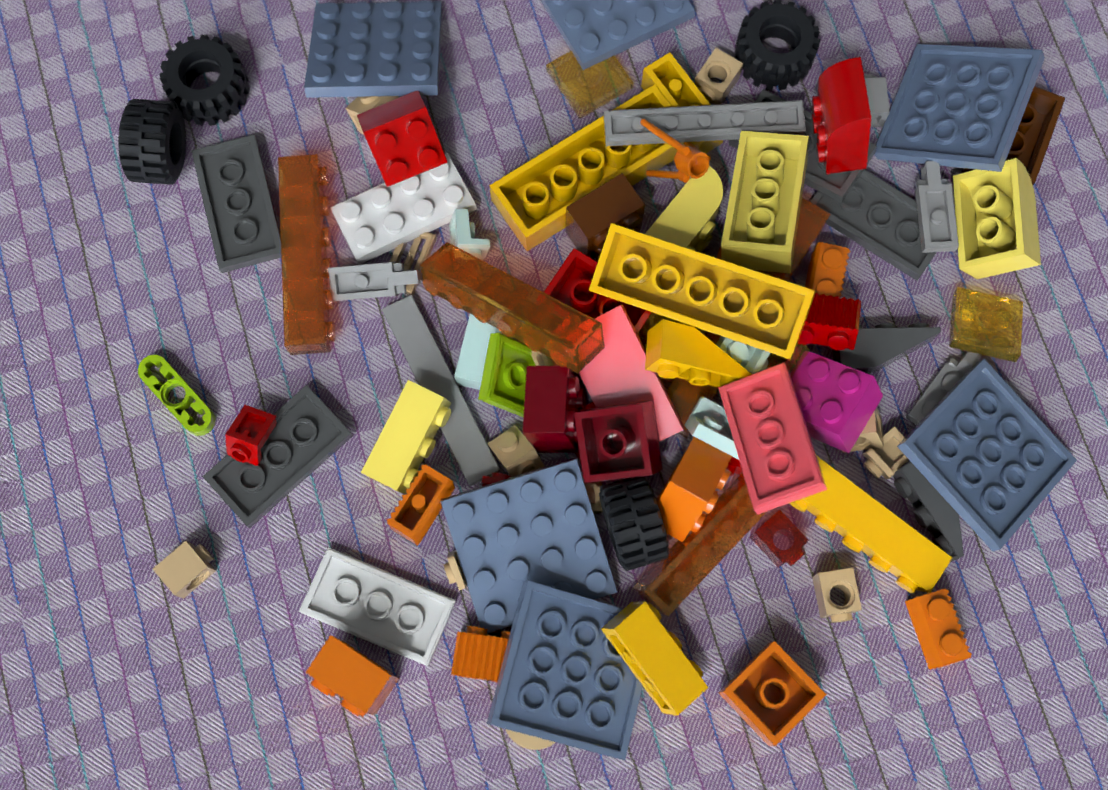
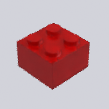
(402, 138)

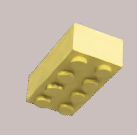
(765, 201)

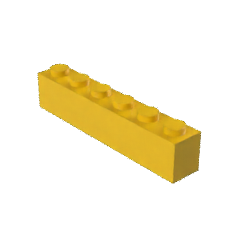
(875, 531)

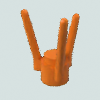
(688, 158)

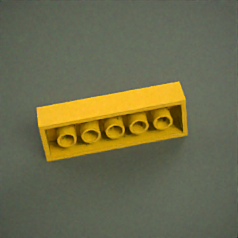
(539, 191)
(702, 291)

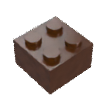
(592, 215)

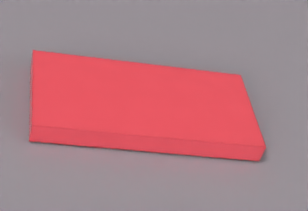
(620, 374)
(771, 439)

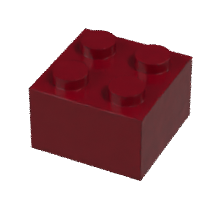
(549, 408)
(618, 441)

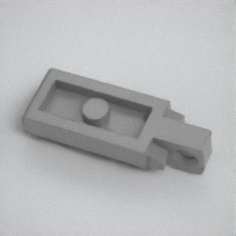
(935, 211)
(371, 280)
(941, 385)

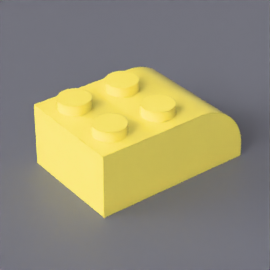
(691, 213)
(996, 220)

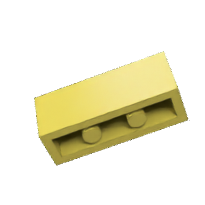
(407, 437)

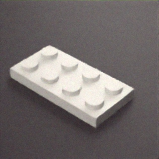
(399, 213)

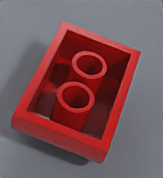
(842, 117)
(572, 288)

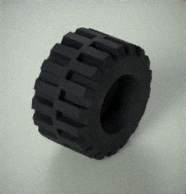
(779, 22)
(195, 59)
(152, 141)
(634, 522)

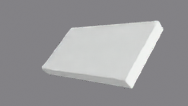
(378, 606)

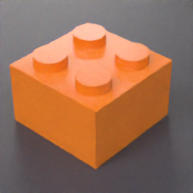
(693, 488)
(352, 676)
(772, 694)

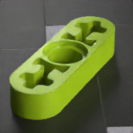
(168, 372)

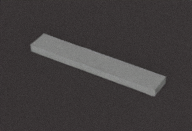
(704, 122)
(433, 374)

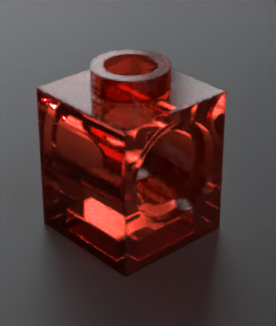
(780, 524)

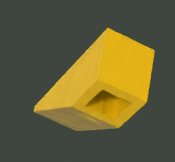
(688, 354)

